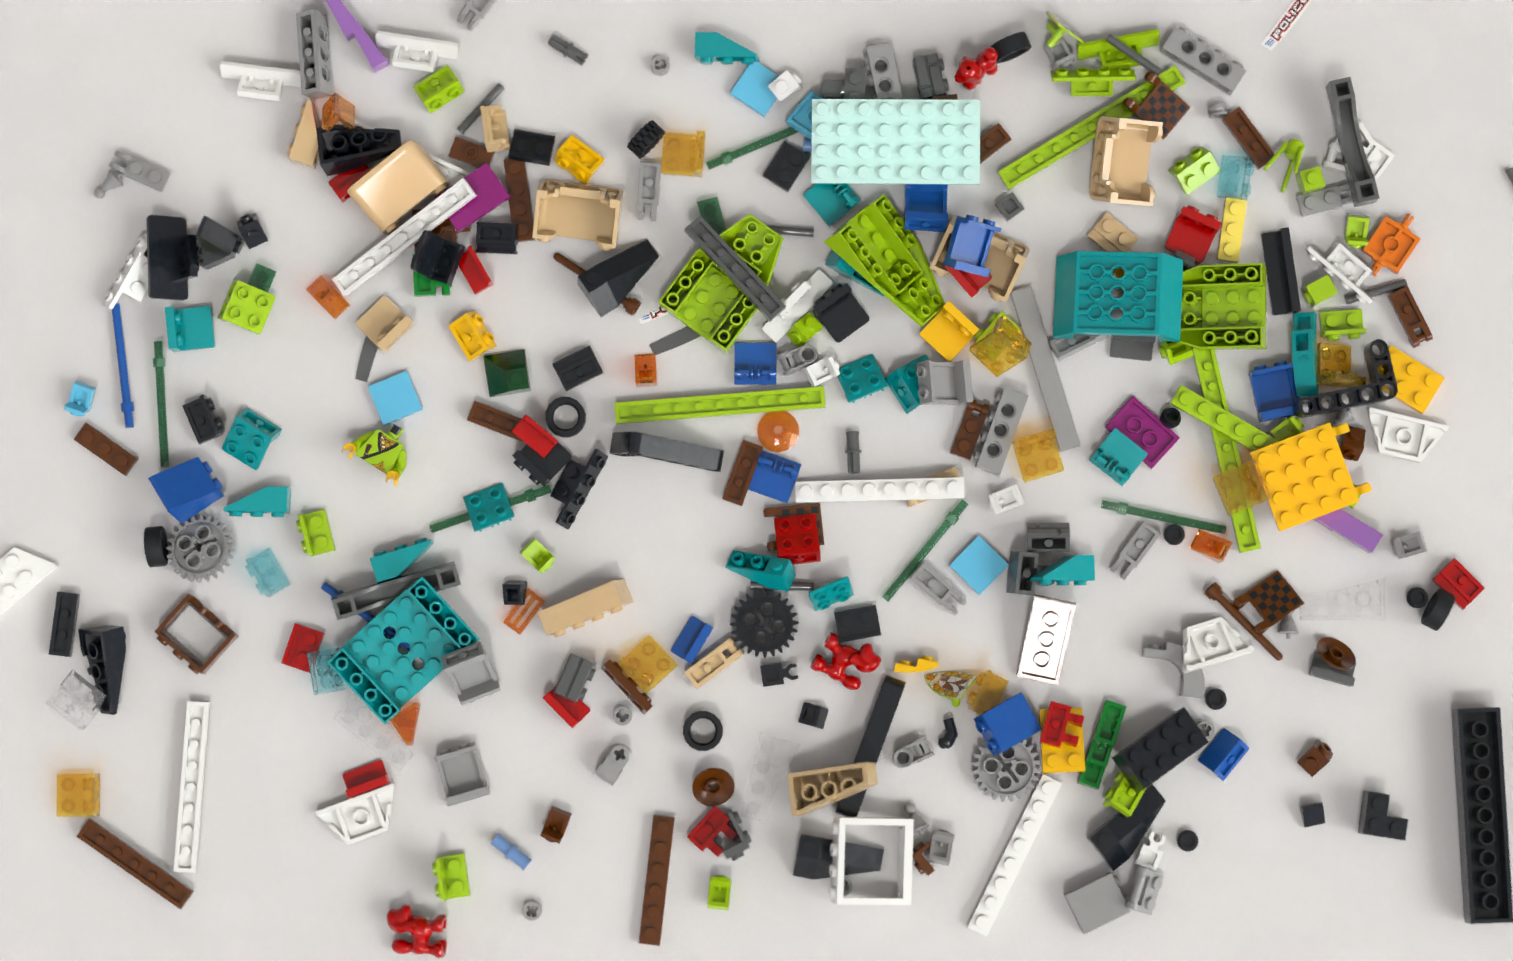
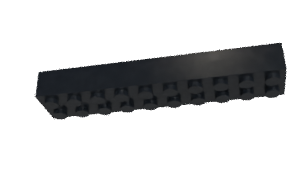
(1482, 815)

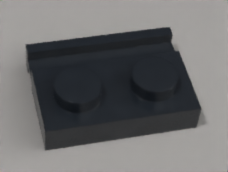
(531, 147)
(786, 166)
(497, 238)
(577, 368)
(857, 623)

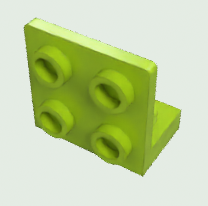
(246, 306)
(451, 877)

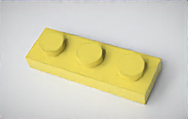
(1231, 230)

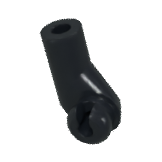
(950, 735)

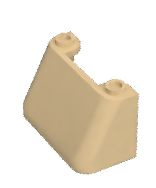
(1123, 160)
(398, 185)
(578, 212)
(1003, 258)

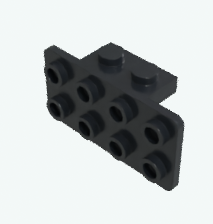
(170, 257)

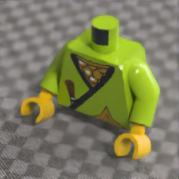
(381, 451)

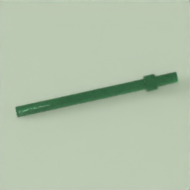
(727, 157)
(159, 364)
(529, 495)
(1123, 509)
(951, 519)

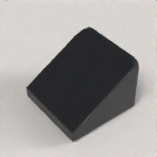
(514, 592)
(813, 715)
(1312, 814)

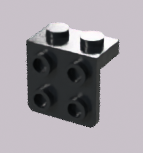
(437, 258)
(840, 312)
(540, 468)

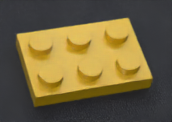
(1414, 380)
(1067, 758)

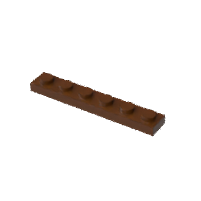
(135, 863)
(656, 880)

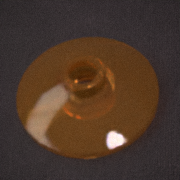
(778, 442)

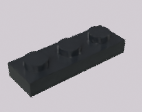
(64, 624)

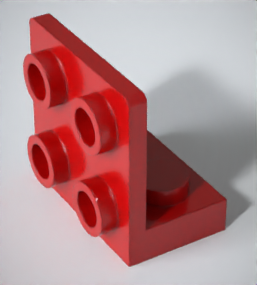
(797, 538)

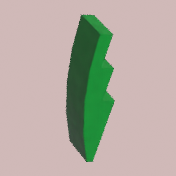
(1102, 744)

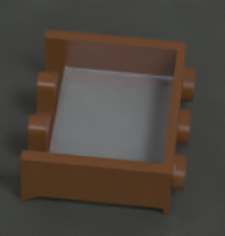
(195, 634)

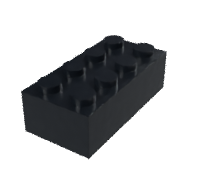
(1160, 750)

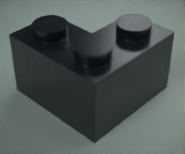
(1375, 819)

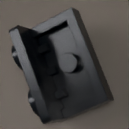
(203, 419)

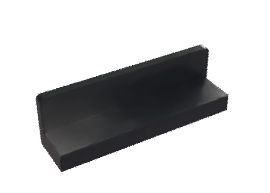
(1280, 272)

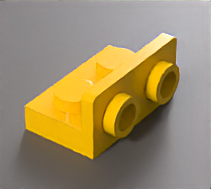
(578, 159)
(472, 335)

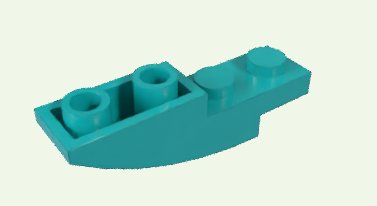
(1304, 354)

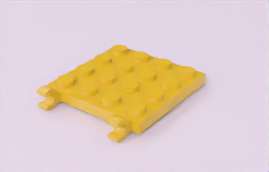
(1307, 475)

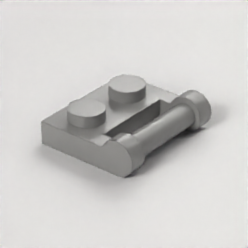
(1145, 891)

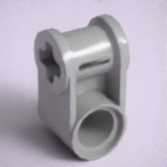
(796, 359)
(913, 752)
(611, 766)

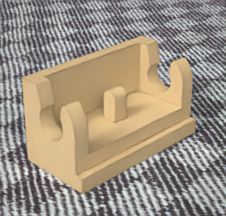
(495, 128)

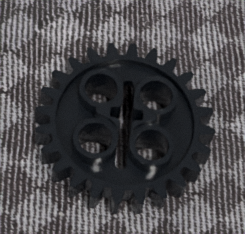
(747, 633)

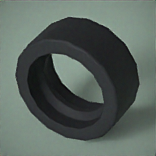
(1011, 47)
(565, 432)
(155, 546)
(1437, 609)
(687, 728)

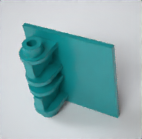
(831, 200)
(861, 378)
(1118, 456)
(488, 507)
(831, 593)

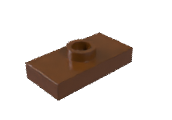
(470, 153)

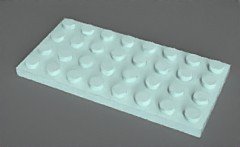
(895, 141)

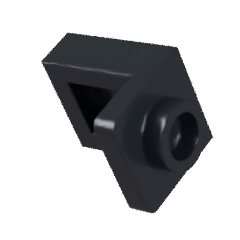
(251, 230)

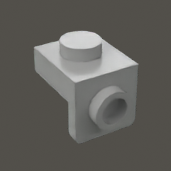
(1060, 55)
(1409, 545)
(941, 847)

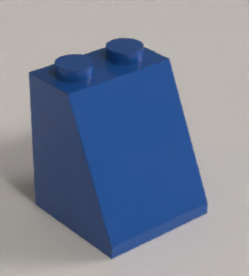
(187, 488)

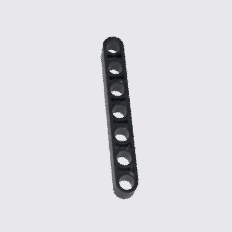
(874, 737)

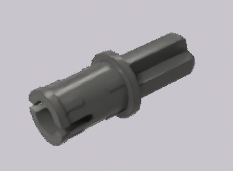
(567, 49)
(853, 452)

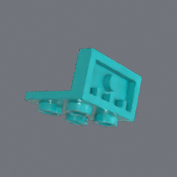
(189, 328)
(905, 384)
(250, 438)

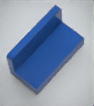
(691, 639)
(1223, 754)

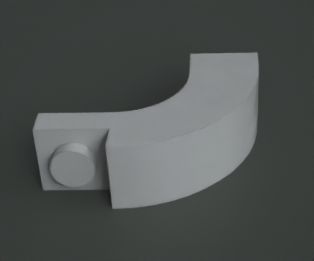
(1192, 682)

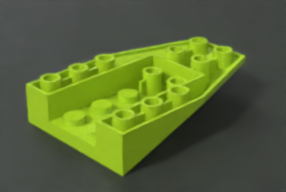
(889, 259)
(708, 299)
(1224, 307)

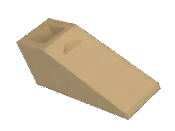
(305, 146)

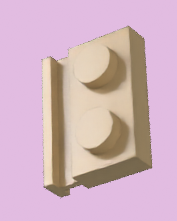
(1112, 235)

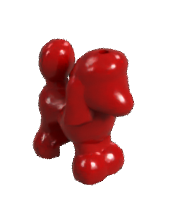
(973, 70)
(843, 656)
(421, 929)

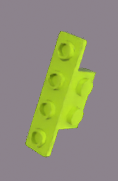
(1111, 56)
(1092, 82)

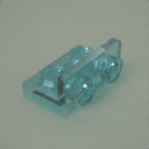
(1235, 177)
(267, 573)
(322, 675)

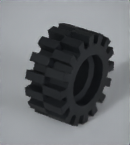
(646, 139)

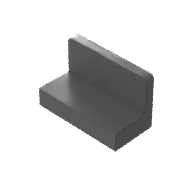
(1132, 347)
(1323, 670)

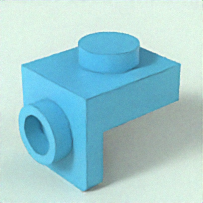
(80, 399)

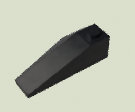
(349, 149)
(614, 278)
(1122, 834)
(814, 858)

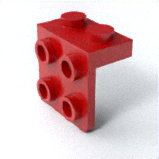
(1193, 233)

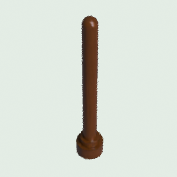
(631, 305)
(1214, 592)

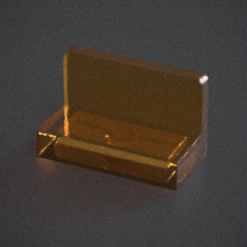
(337, 110)

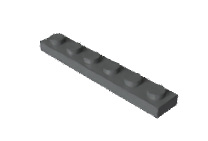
(735, 268)

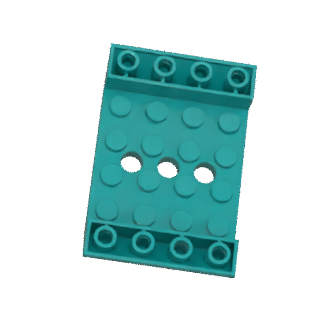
(1149, 299)
(377, 668)

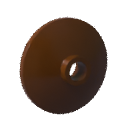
(1336, 653)
(713, 794)

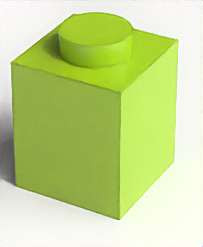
(1310, 180)
(1319, 291)

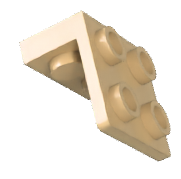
(384, 324)

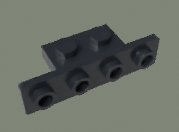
(575, 486)

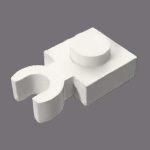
(1149, 855)

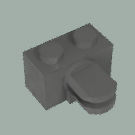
(850, 88)
(1021, 569)

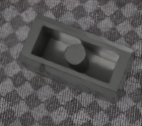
(929, 76)
(1048, 537)
(574, 678)

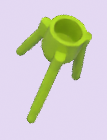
(1293, 152)

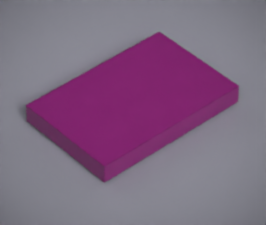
(489, 196)
(1143, 429)

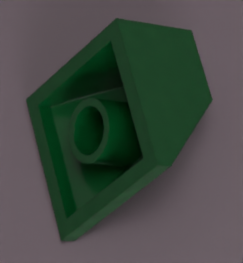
(507, 373)

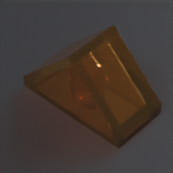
(328, 297)
(645, 370)
(1211, 546)
(406, 723)

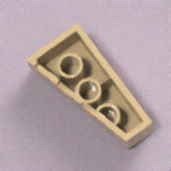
(584, 607)
(825, 786)

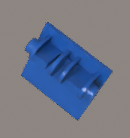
(755, 364)
(774, 476)

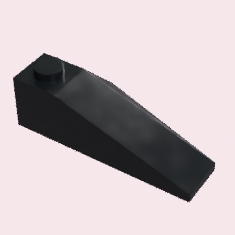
(216, 243)
(106, 654)

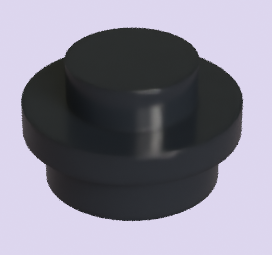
(1170, 417)
(1174, 534)
(1417, 597)
(1215, 699)
(1187, 840)

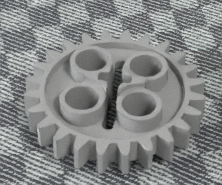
(207, 564)
(990, 780)

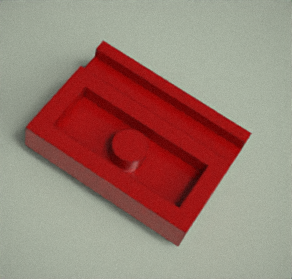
(1458, 582)
(300, 643)

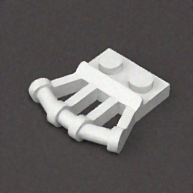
(1377, 155)

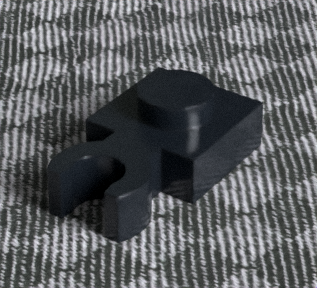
(774, 674)

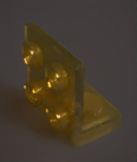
(683, 154)
(1002, 347)
(1335, 366)
(1038, 455)
(1241, 487)
(647, 664)
(988, 692)
(78, 795)

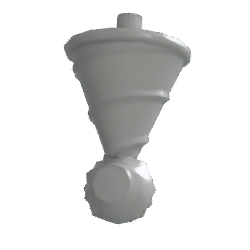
(111, 182)
(1343, 417)
(1288, 626)
(919, 823)

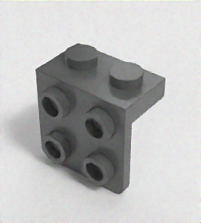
(737, 851)

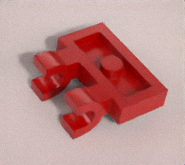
(1056, 723)
(709, 828)

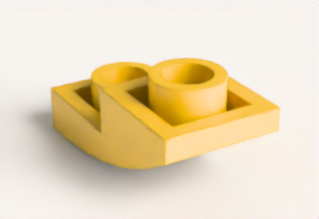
(923, 664)

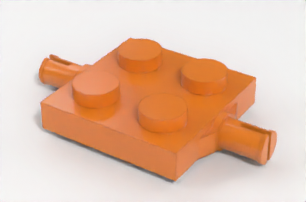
(1391, 244)

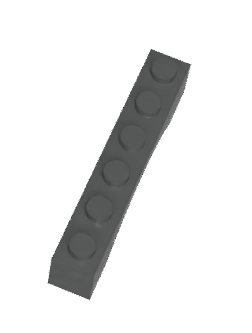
(1344, 113)
(382, 593)

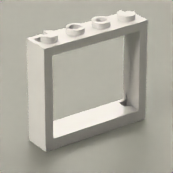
(905, 857)

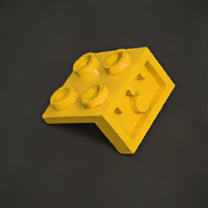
(949, 332)

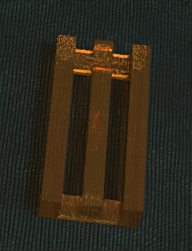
(521, 615)

